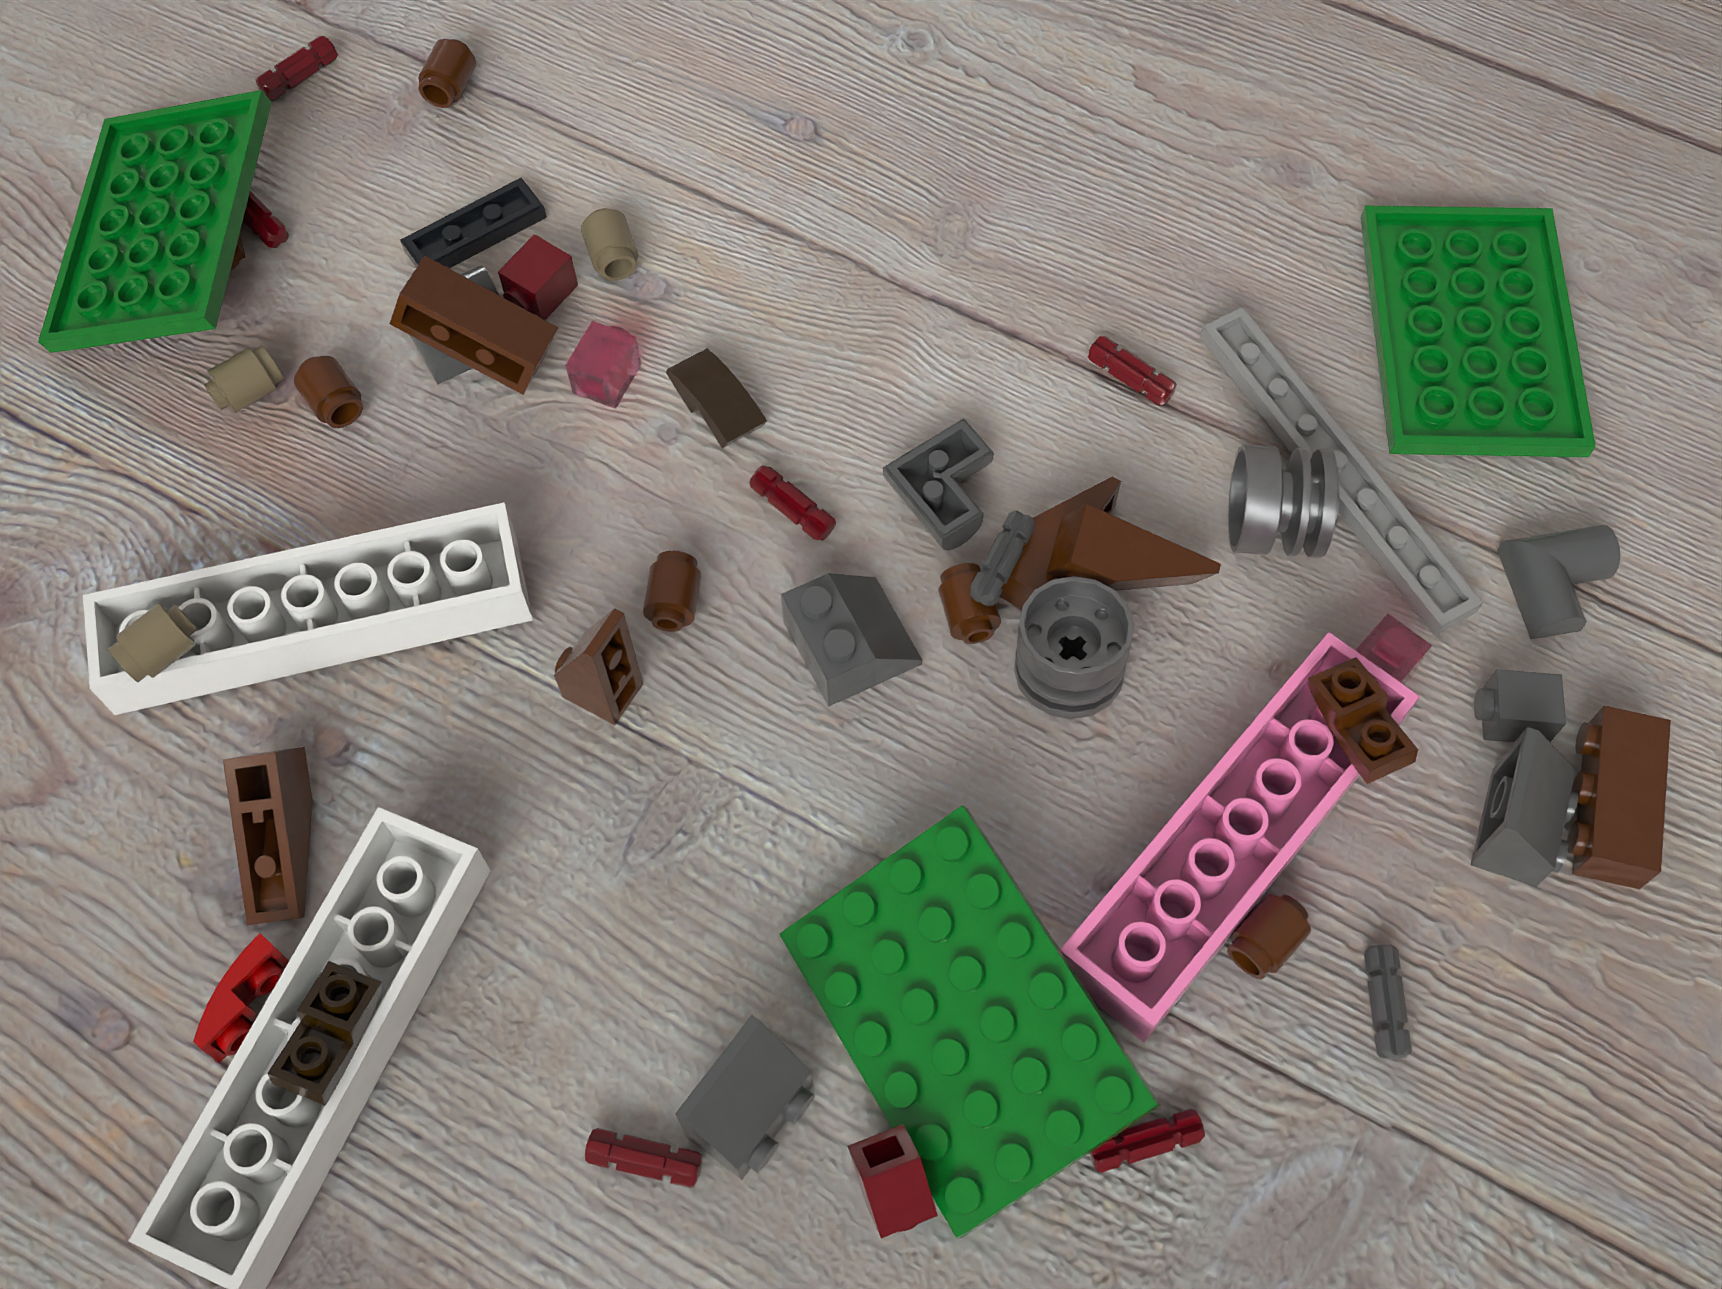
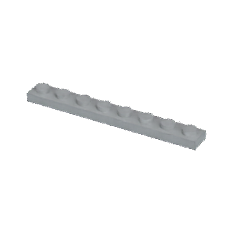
(1365, 499)

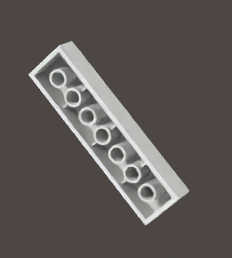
(317, 606)
(265, 1150)

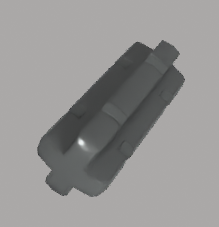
(1002, 558)
(1387, 1002)

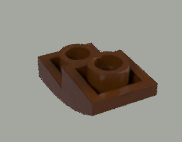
(1359, 720)

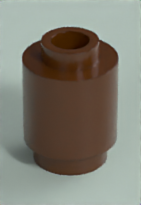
(446, 72)
(328, 391)
(672, 591)
(965, 617)
(1269, 935)

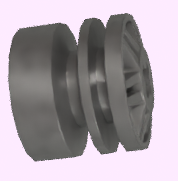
(1292, 501)
(1073, 647)

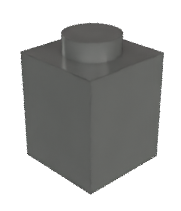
(1520, 701)

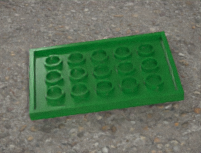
(157, 224)
(1474, 332)
(967, 1021)

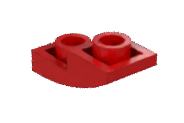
(228, 1010)

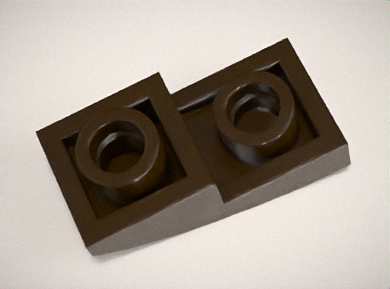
(718, 396)
(328, 1033)

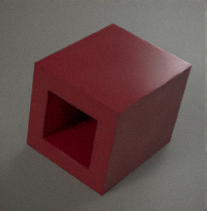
(538, 277)
(892, 1181)

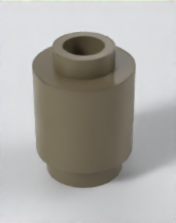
(610, 244)
(243, 379)
(153, 642)

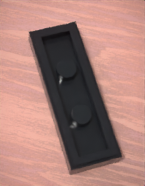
(476, 226)

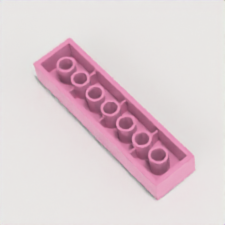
(1220, 851)

